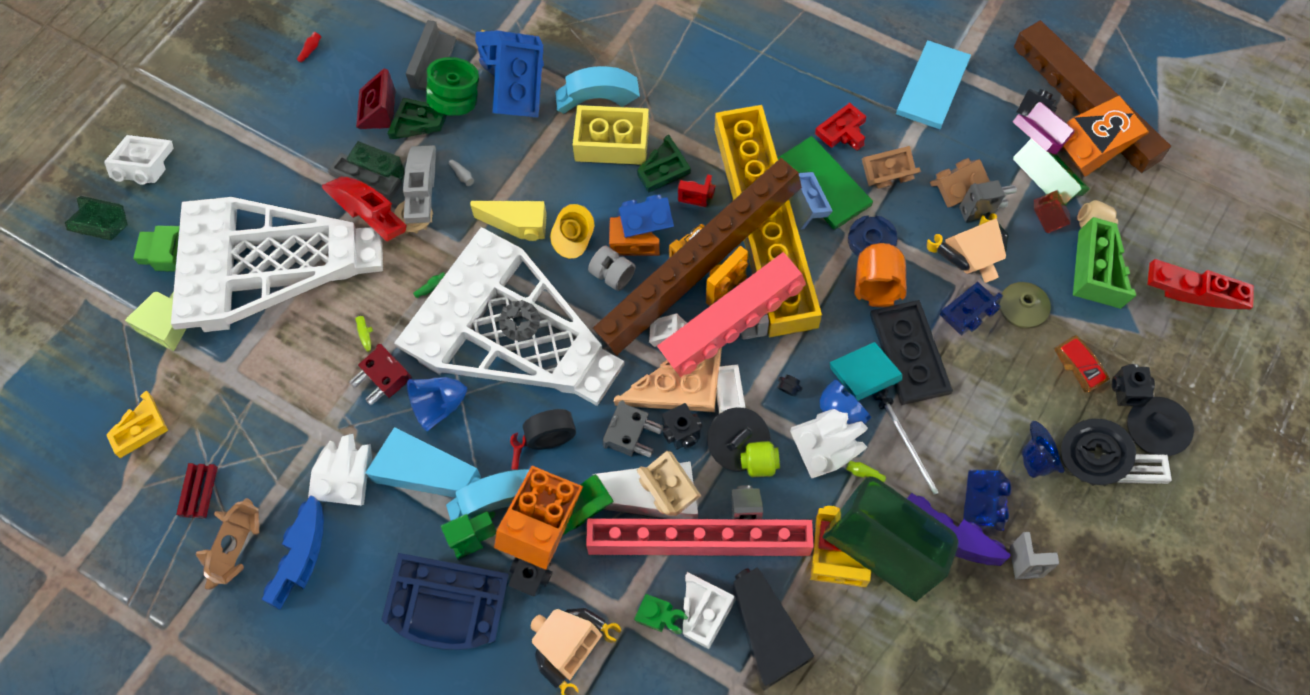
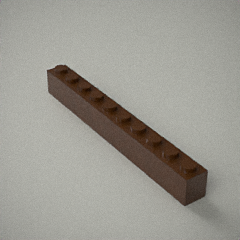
(698, 256)

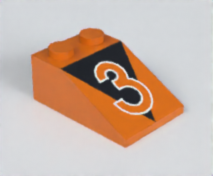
(1102, 134)

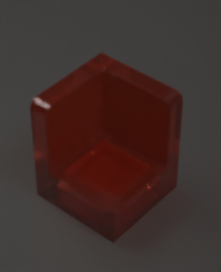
(1052, 211)

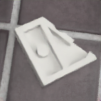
(706, 610)

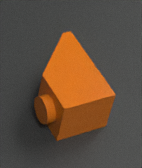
(638, 245)

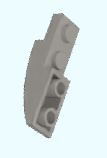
(418, 184)

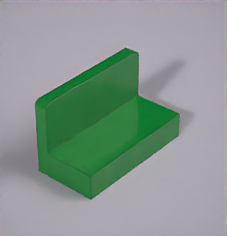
(590, 502)

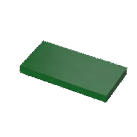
(839, 188)

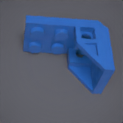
(516, 70)

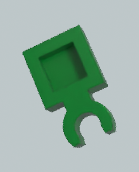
(657, 613)

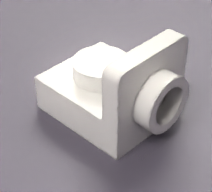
(664, 327)

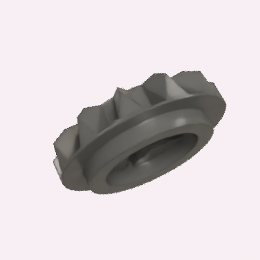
(527, 328)

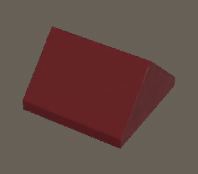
(376, 102)

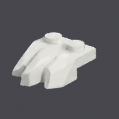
(828, 441)
(341, 473)

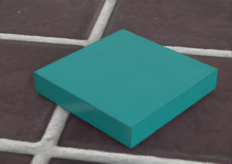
(865, 371)

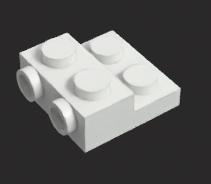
(138, 159)

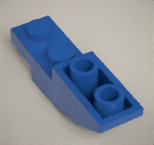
(304, 543)

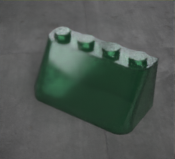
(893, 538)

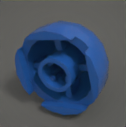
(837, 398)

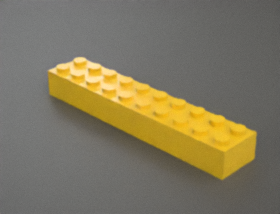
(746, 155)

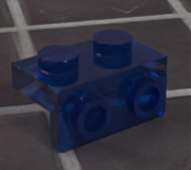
(970, 308)
(987, 498)

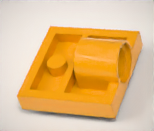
(727, 276)

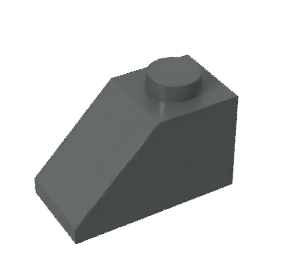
(746, 503)

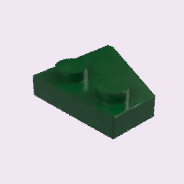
(414, 119)
(663, 166)

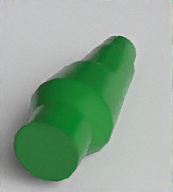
(429, 286)

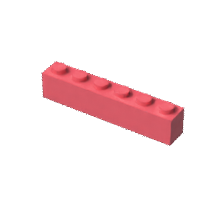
(732, 315)

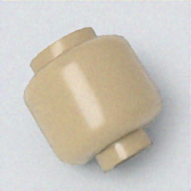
(1098, 210)

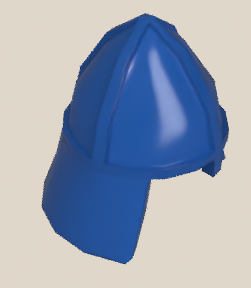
(434, 399)

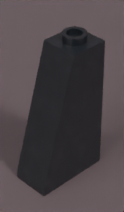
(770, 632)

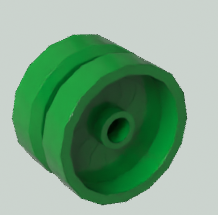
(452, 86)

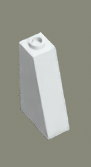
(633, 498)

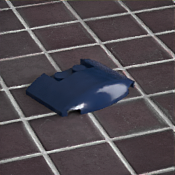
(444, 603)

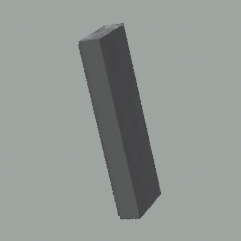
(382, 184)

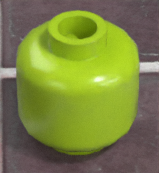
(760, 459)

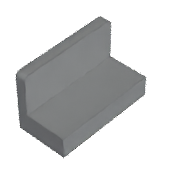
(1026, 563)

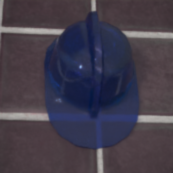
(1041, 453)

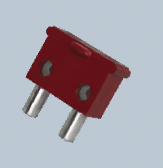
(383, 371)

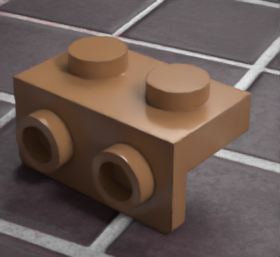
(890, 166)
(956, 183)

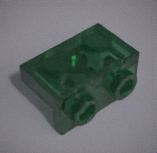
(376, 160)
(97, 218)

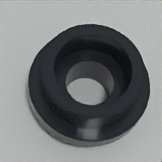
(789, 385)

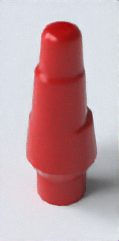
(309, 46)

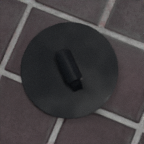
(1161, 427)
(731, 434)

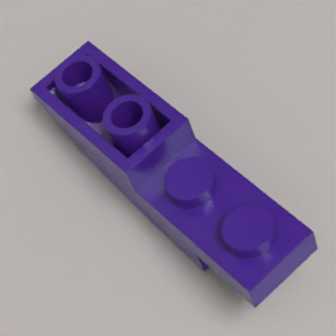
(972, 542)

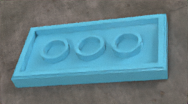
(933, 84)

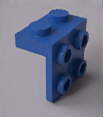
(645, 216)

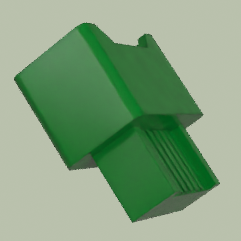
(466, 534)

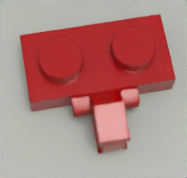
(843, 127)

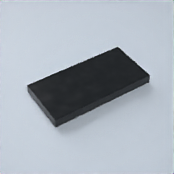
(912, 349)

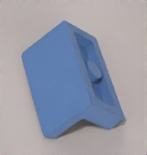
(809, 201)

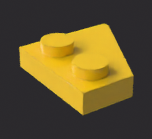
(137, 427)

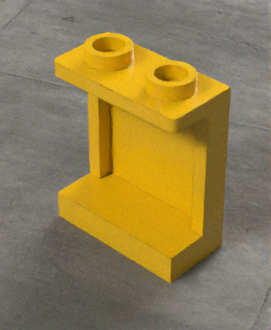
(834, 565)

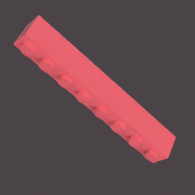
(699, 537)

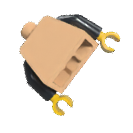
(975, 248)
(566, 641)

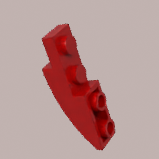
(368, 203)
(1202, 289)

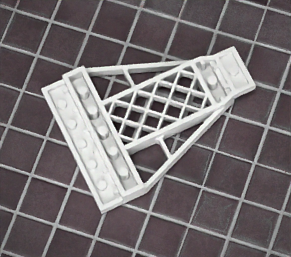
(211, 243)
(466, 295)

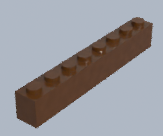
(1083, 87)

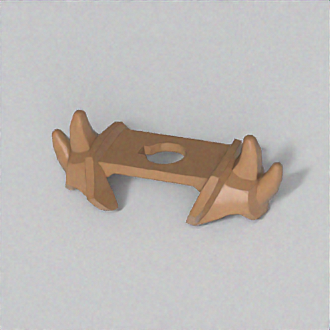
(237, 522)

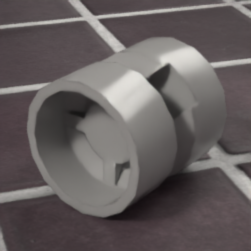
(610, 267)

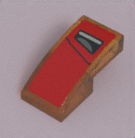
(1084, 364)

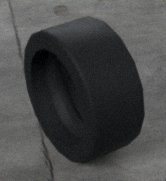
(549, 429)

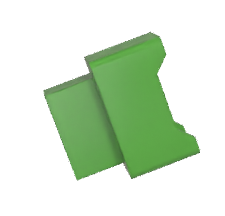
(158, 248)

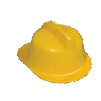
(572, 231)

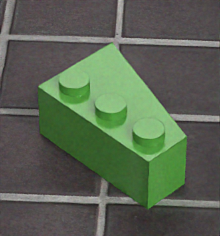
(1100, 265)

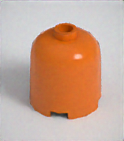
(881, 275)

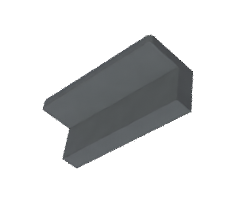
(430, 47)

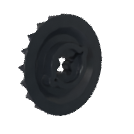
(1111, 439)

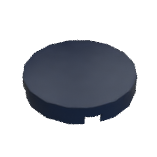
(870, 231)

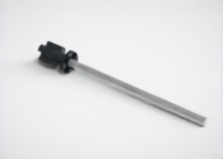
(886, 403)

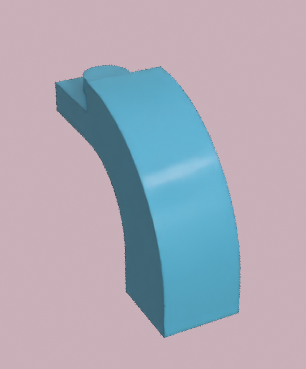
(597, 83)
(486, 494)

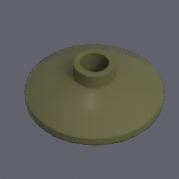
(1021, 313)

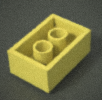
(611, 134)

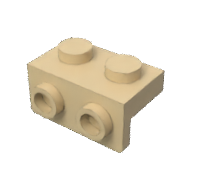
(668, 484)

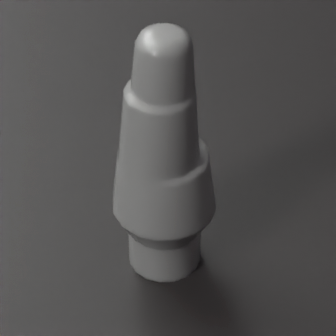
(462, 173)

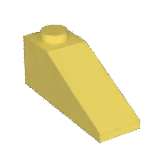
(517, 218)

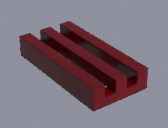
(187, 489)

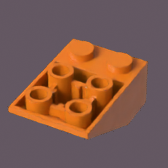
(537, 517)

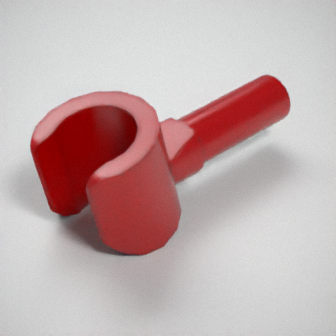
(517, 449)

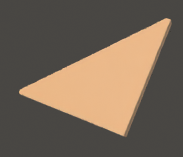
(667, 390)

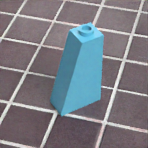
(419, 467)

